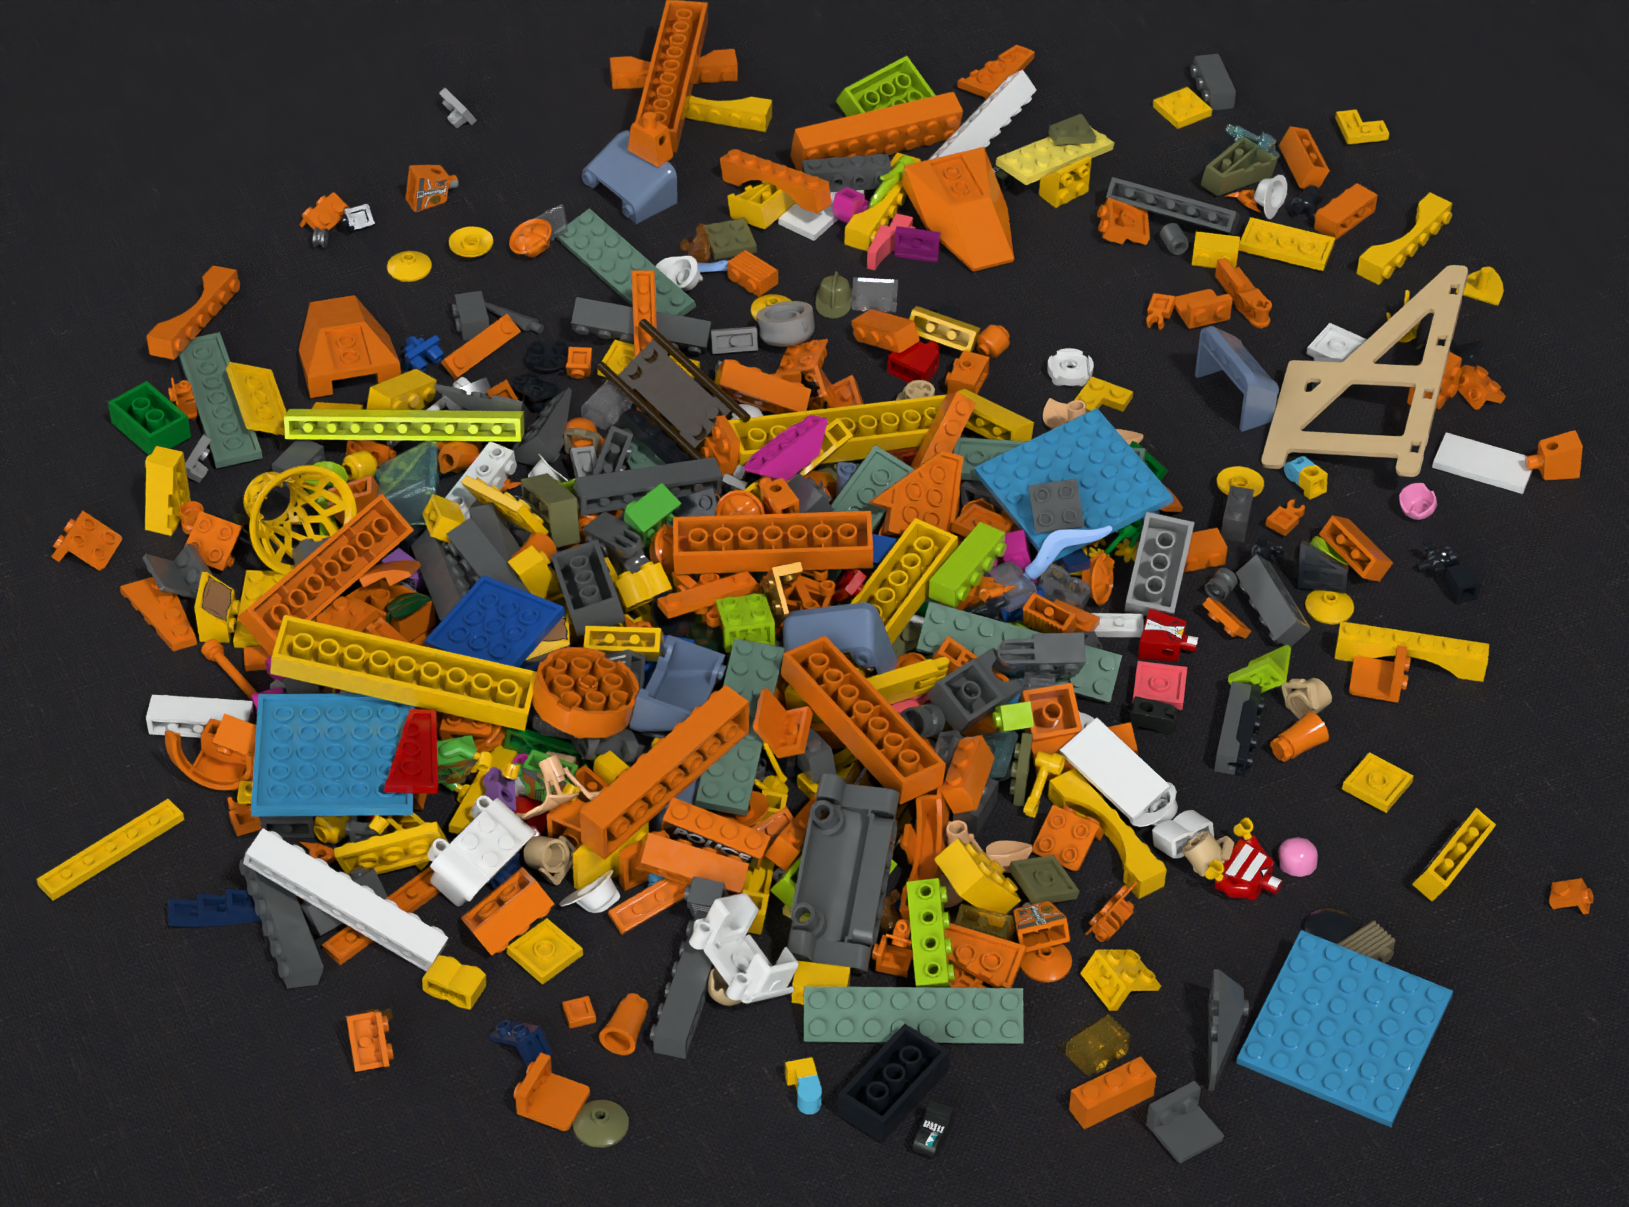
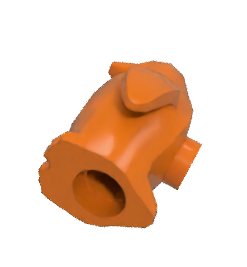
(457, 455)

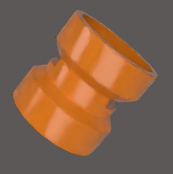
(188, 513)

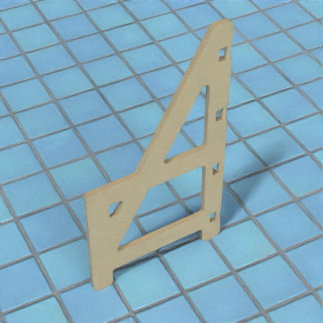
(1298, 408)

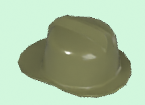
(834, 297)

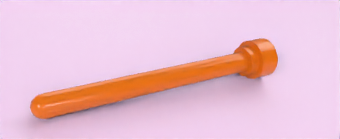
(214, 652)

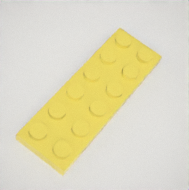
(1043, 157)

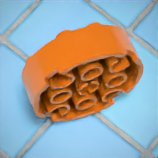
(584, 693)

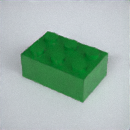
(149, 418)

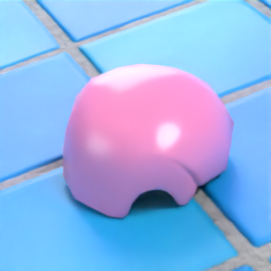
(1417, 501)
(1297, 857)

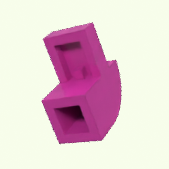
(847, 203)

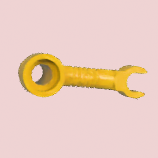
(1048, 764)

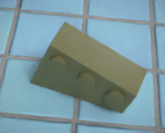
(1238, 167)
(554, 506)

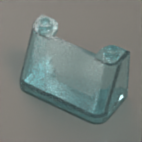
(410, 480)

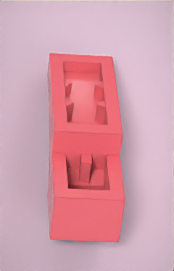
(885, 240)

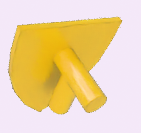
(1484, 286)

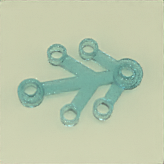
(1264, 141)

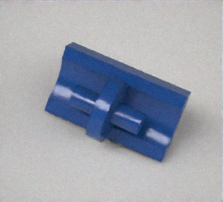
(418, 350)

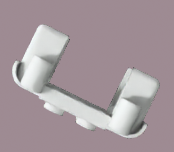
(478, 850)
(737, 955)

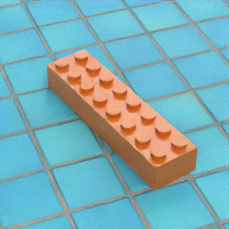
(880, 130)
(771, 541)
(327, 571)
(863, 719)
(664, 772)

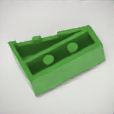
(651, 513)

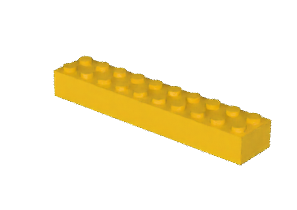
(881, 424)
(898, 586)
(403, 672)

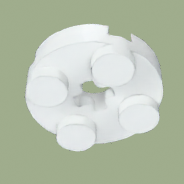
(1077, 375)

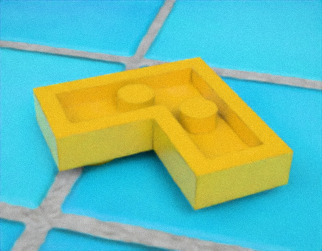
(1360, 132)
(1101, 392)

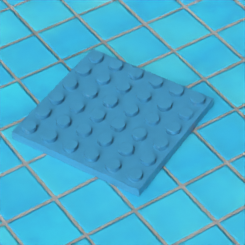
(1110, 477)
(327, 755)
(1345, 1028)

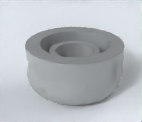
(786, 323)

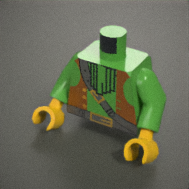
(456, 760)
(532, 776)

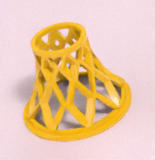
(265, 528)

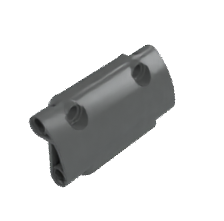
(843, 874)

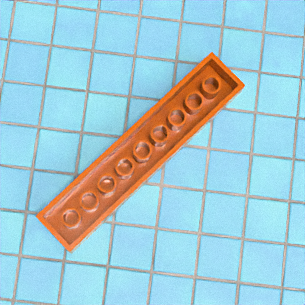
(674, 65)

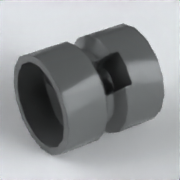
(925, 719)

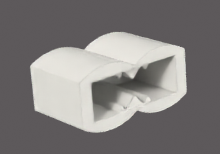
(1174, 834)

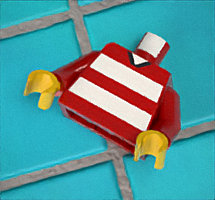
(1247, 869)

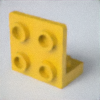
(1116, 974)

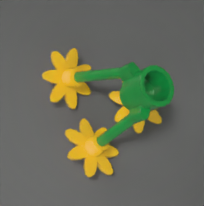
(1128, 548)

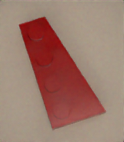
(848, 585)
(416, 756)

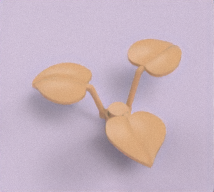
(1058, 413)
(554, 775)
(1001, 851)

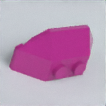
(789, 450)

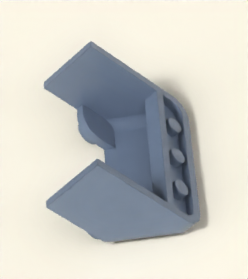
(1225, 352)
(849, 627)

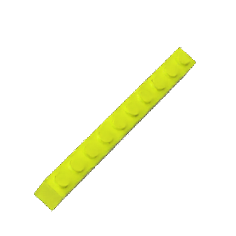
(404, 425)

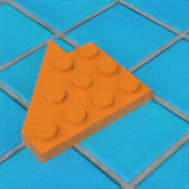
(924, 494)

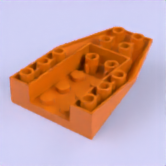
(964, 204)
(344, 343)

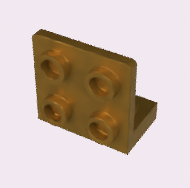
(773, 585)

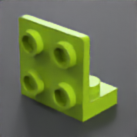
(746, 619)
(1265, 671)

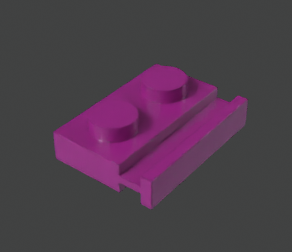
(917, 244)

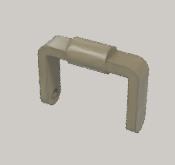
(584, 434)

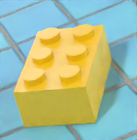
(977, 877)

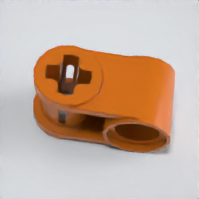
(1254, 307)

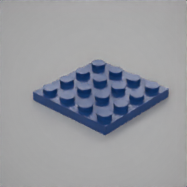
(496, 623)

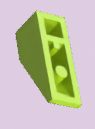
(1013, 716)

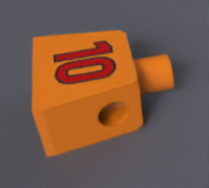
(777, 497)

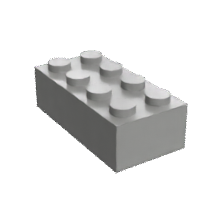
(1159, 565)

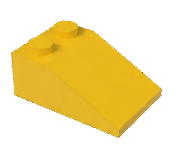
(590, 866)

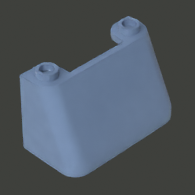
(636, 181)
(678, 685)

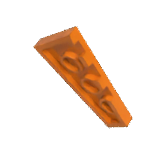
(996, 72)
(162, 612)
(985, 956)

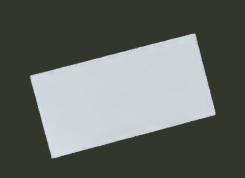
(809, 223)
(1482, 463)
(1114, 769)

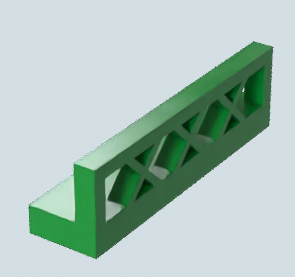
(526, 740)

